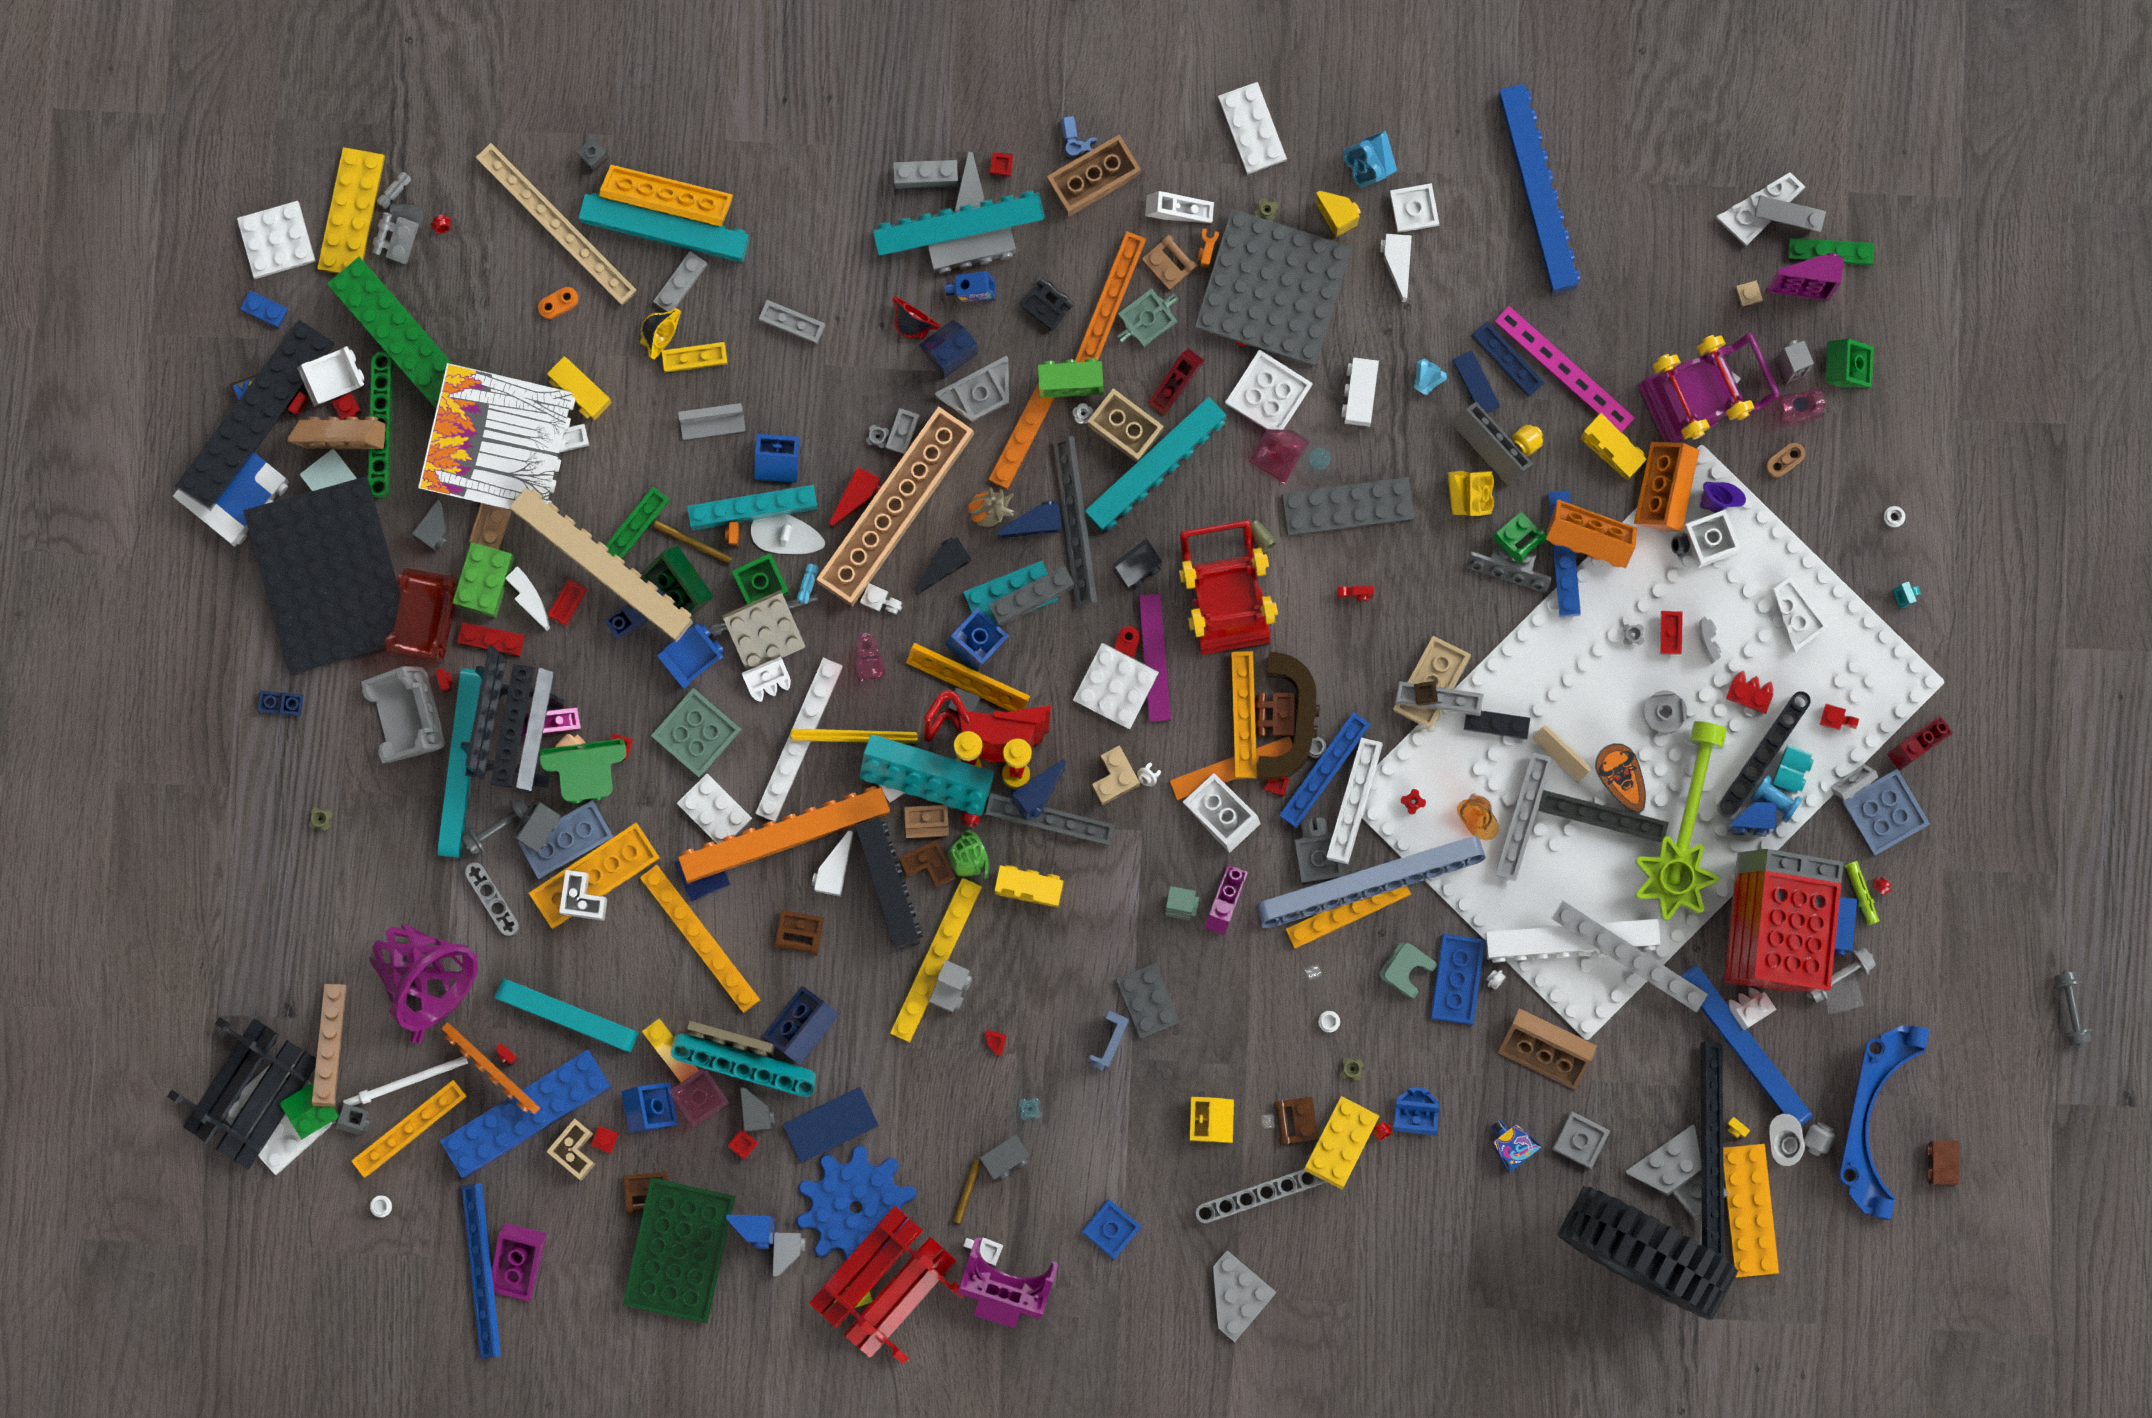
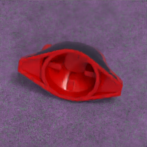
(911, 321)

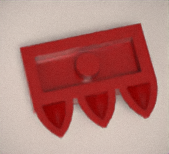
(1750, 694)

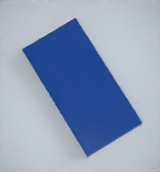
(1457, 979)

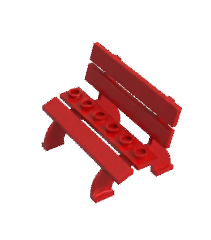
(892, 1292)

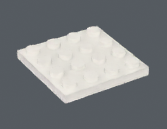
(284, 1142)

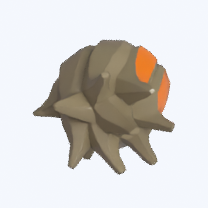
(989, 508)

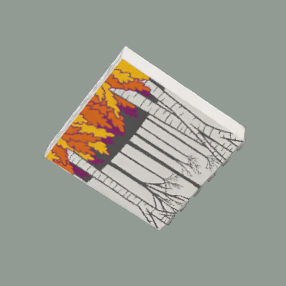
(495, 437)

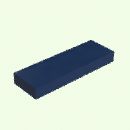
(1476, 381)

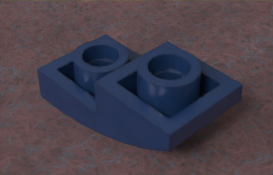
(280, 703)

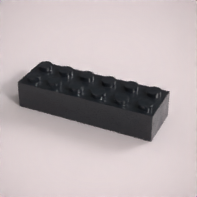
(886, 879)

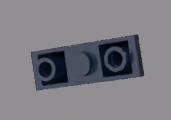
(626, 620)

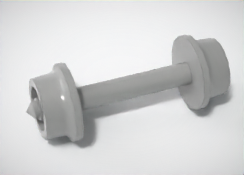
(1863, 960)

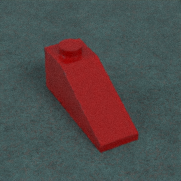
(858, 494)

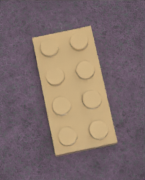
(1441, 664)

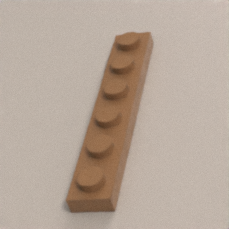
(329, 1045)

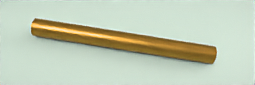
(692, 542)

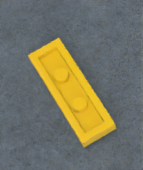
(694, 357)

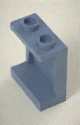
(1121, 1025)

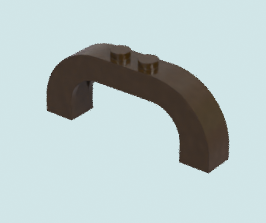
(1282, 767)

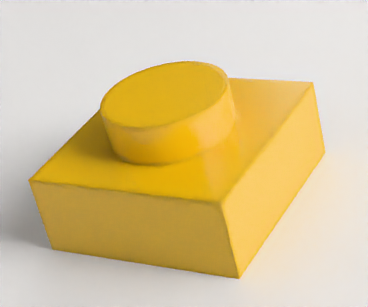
(1736, 1128)

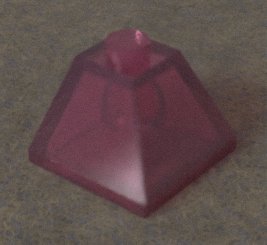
(1279, 452)

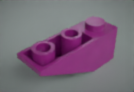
(1226, 900)

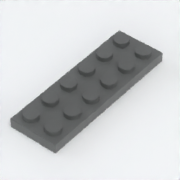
(1348, 506)

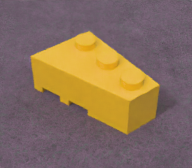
(1613, 447)
(1029, 886)

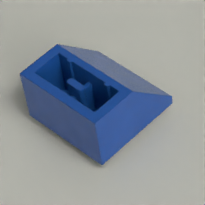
(777, 458)
(1756, 819)

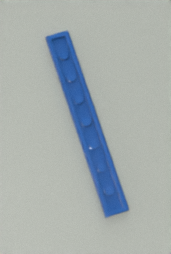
(481, 1271)

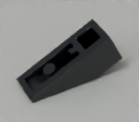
(945, 562)

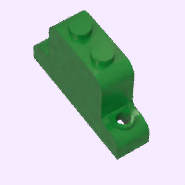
(584, 768)

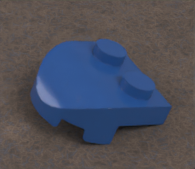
(1416, 1112)

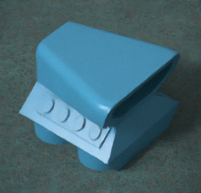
(1370, 159)

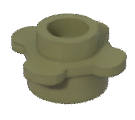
(1263, 204)
(316, 814)
(1357, 1065)

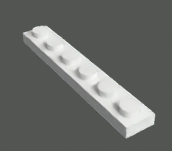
(1354, 800)

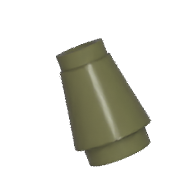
(1262, 537)

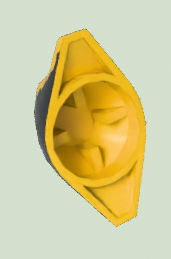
(658, 331)

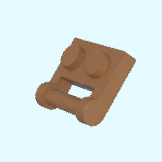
(1164, 268)

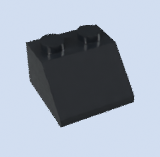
(1137, 565)

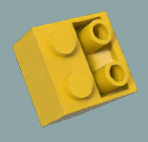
(1211, 1120)

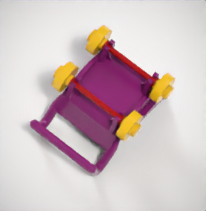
(1699, 392)

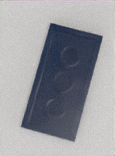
(830, 1125)

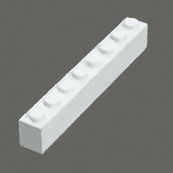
(1561, 941)

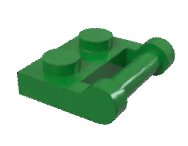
(1514, 532)

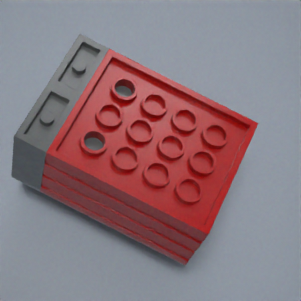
(1783, 921)

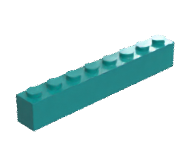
(958, 223)
(664, 228)
(1156, 464)

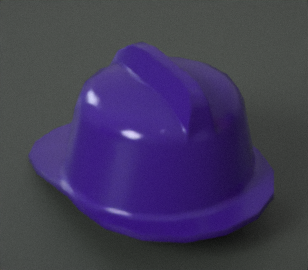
(1721, 496)

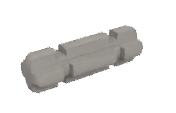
(393, 190)

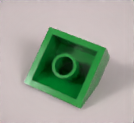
(1849, 363)
(305, 1116)

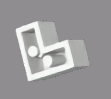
(576, 901)

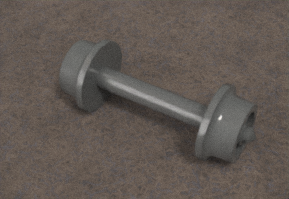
(474, 841)
(2067, 980)

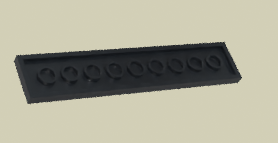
(252, 417)

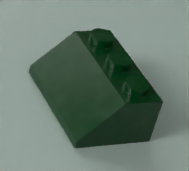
(678, 580)

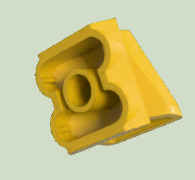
(1471, 493)

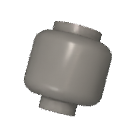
(1820, 1139)

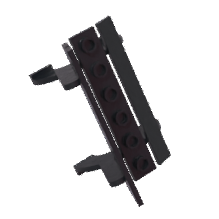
(512, 725)
(230, 1083)

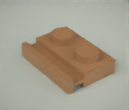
(490, 526)
(926, 821)

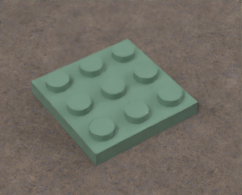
(696, 733)

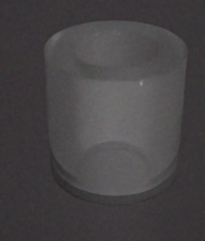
(1313, 972)
(1267, 1121)

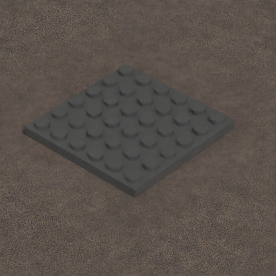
(1273, 287)

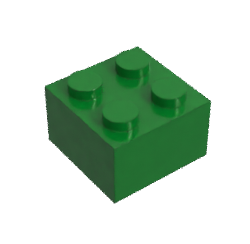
(760, 579)

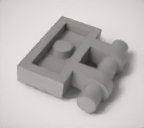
(401, 241)

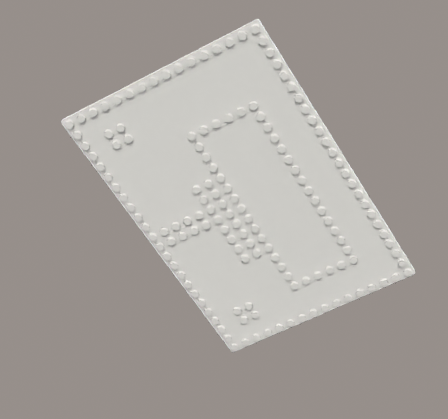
(1594, 694)

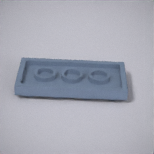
(574, 837)

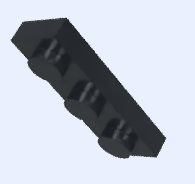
(1498, 724)

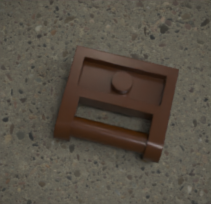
(800, 925)
(1303, 1119)
(638, 1186)

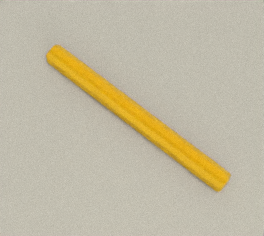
(851, 735)

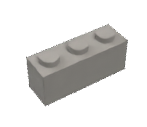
(926, 174)
(1794, 361)

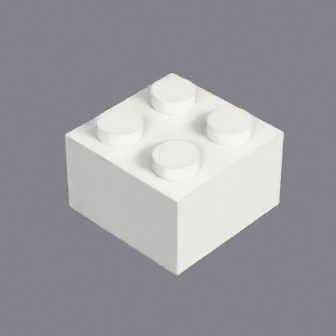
(1712, 538)

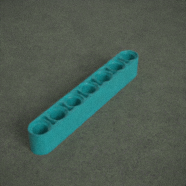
(566, 1015)
(751, 1072)

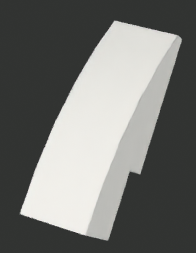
(528, 597)

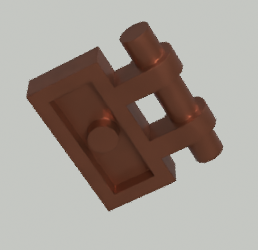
(1282, 714)

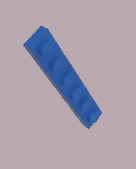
(1565, 568)
(1324, 770)

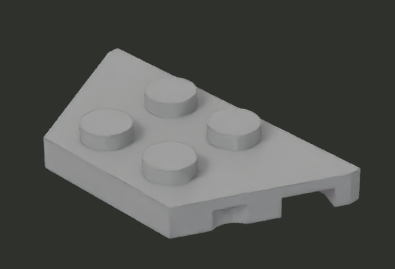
(979, 392)
(1670, 1164)

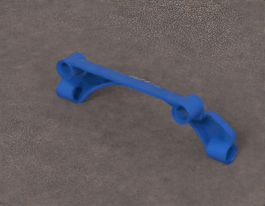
(1895, 1050)

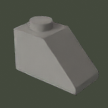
(786, 1251)

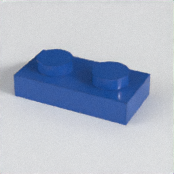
(264, 309)

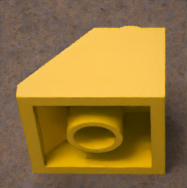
(1338, 212)

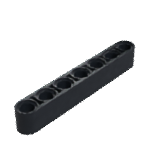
(1772, 748)

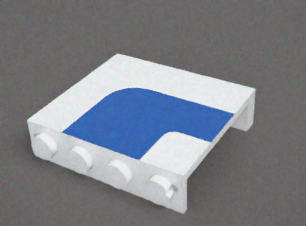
(252, 487)

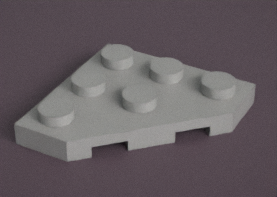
(1238, 1295)

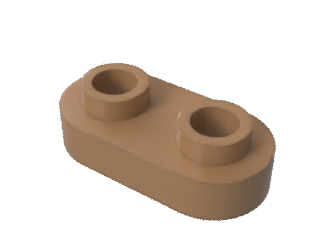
(1785, 460)

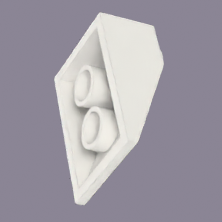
(1222, 812)

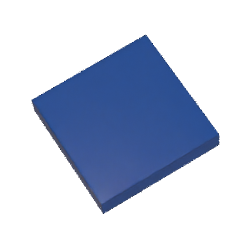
(1111, 1229)

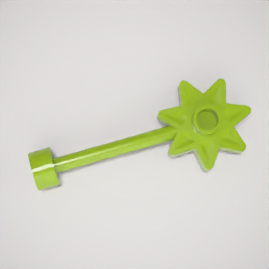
(1676, 873)

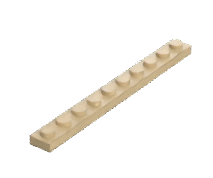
(556, 224)

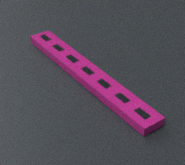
(1563, 368)

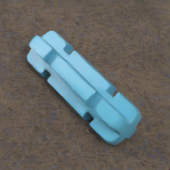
(807, 584)

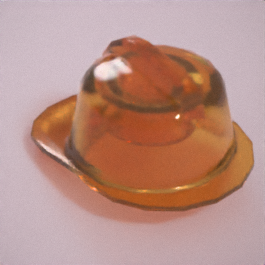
(1478, 817)

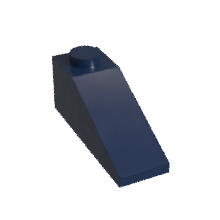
(1039, 520)
(1034, 795)

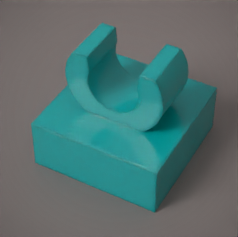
(1905, 594)

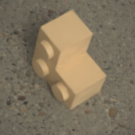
(1120, 777)
(567, 1149)

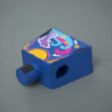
(980, 286)
(1513, 1145)

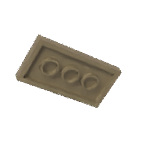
(739, 1041)

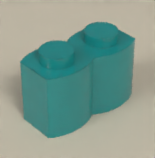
(1792, 770)

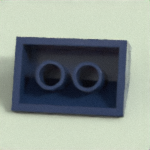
(801, 1025)

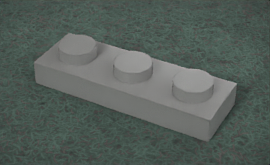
(680, 282)
(792, 322)

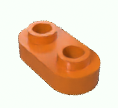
(558, 304)

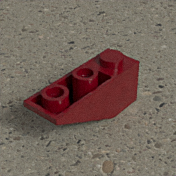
(1919, 743)

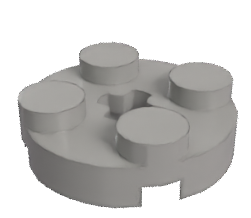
(1672, 702)

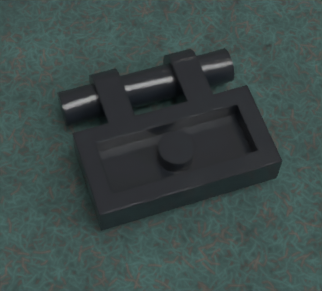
(1042, 308)

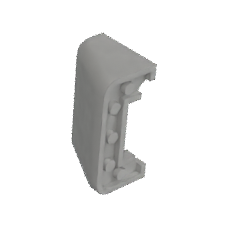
(405, 712)

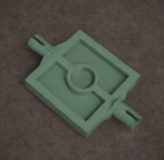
(1147, 318)

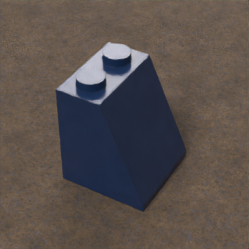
(950, 348)

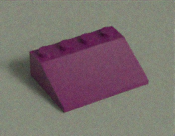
(1809, 279)

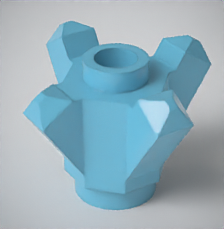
(1428, 376)

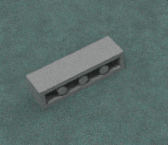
(972, 249)

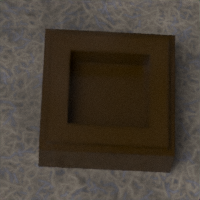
(1426, 693)

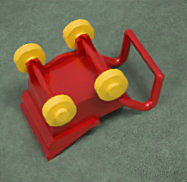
(1228, 601)
(993, 737)

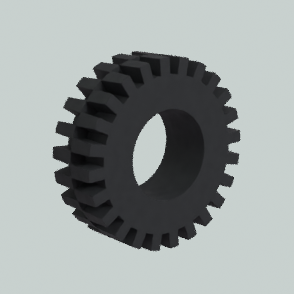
(1647, 1252)

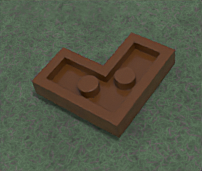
(931, 858)

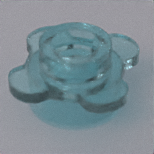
(1024, 1104)

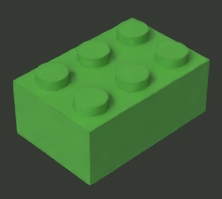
(1070, 378)
(483, 580)

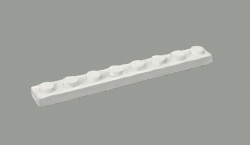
(795, 750)

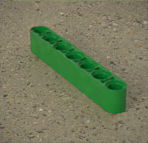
(384, 414)

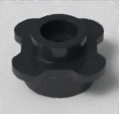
(1680, 544)

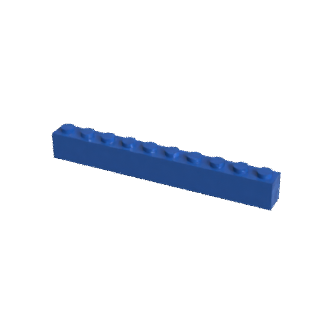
(1538, 189)

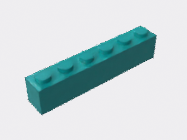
(752, 507)

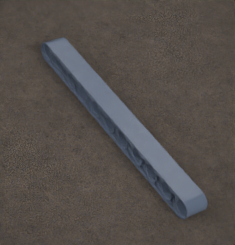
(1370, 882)

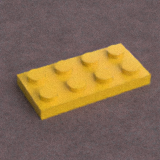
(1341, 1142)

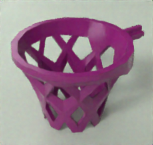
(431, 1007)

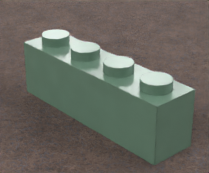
(1181, 903)

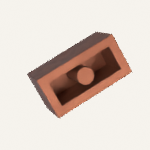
(1943, 1162)

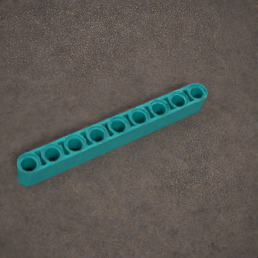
(457, 783)

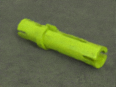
(1861, 891)

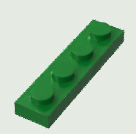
(1852, 252)
(637, 523)

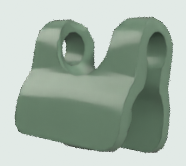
(1399, 965)

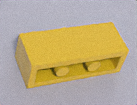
(587, 395)

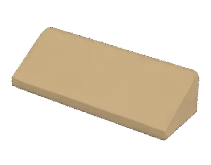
(1561, 753)

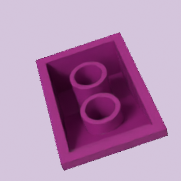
(517, 1261)

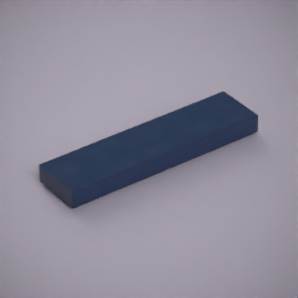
(1507, 359)

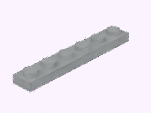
(1523, 816)

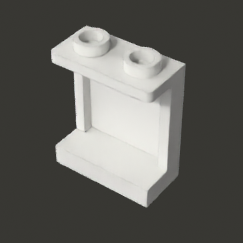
(331, 376)

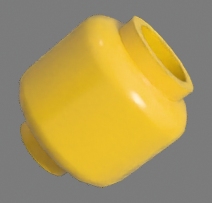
(1528, 439)

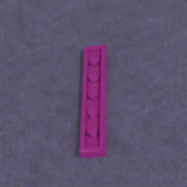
(1155, 656)

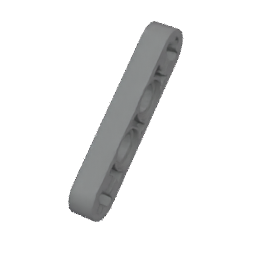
(489, 901)

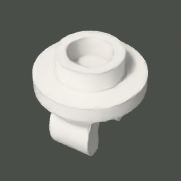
(1147, 777)

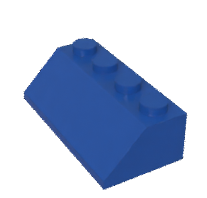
(755, 1229)

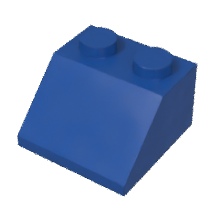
(976, 639)
(649, 1107)

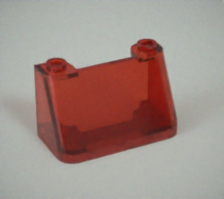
(423, 615)

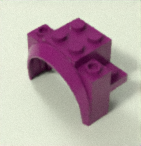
(1003, 1295)

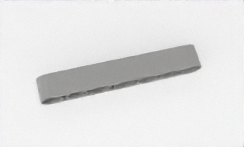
(1257, 1199)

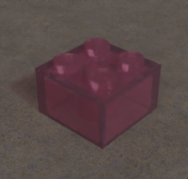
(699, 1097)

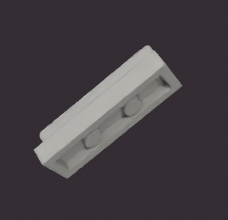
(712, 421)

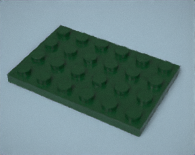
(679, 1250)

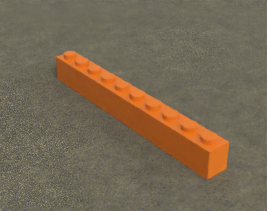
(783, 835)

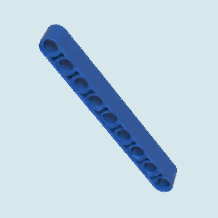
(1748, 1049)

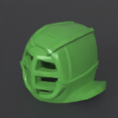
(969, 856)

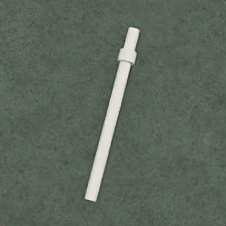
(366, 1096)

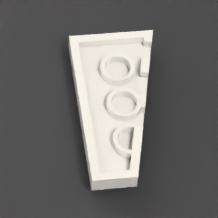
(1740, 217)

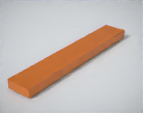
(1224, 770)

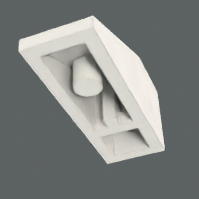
(1178, 208)
(1397, 259)
(833, 870)

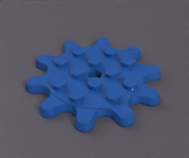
(839, 1188)

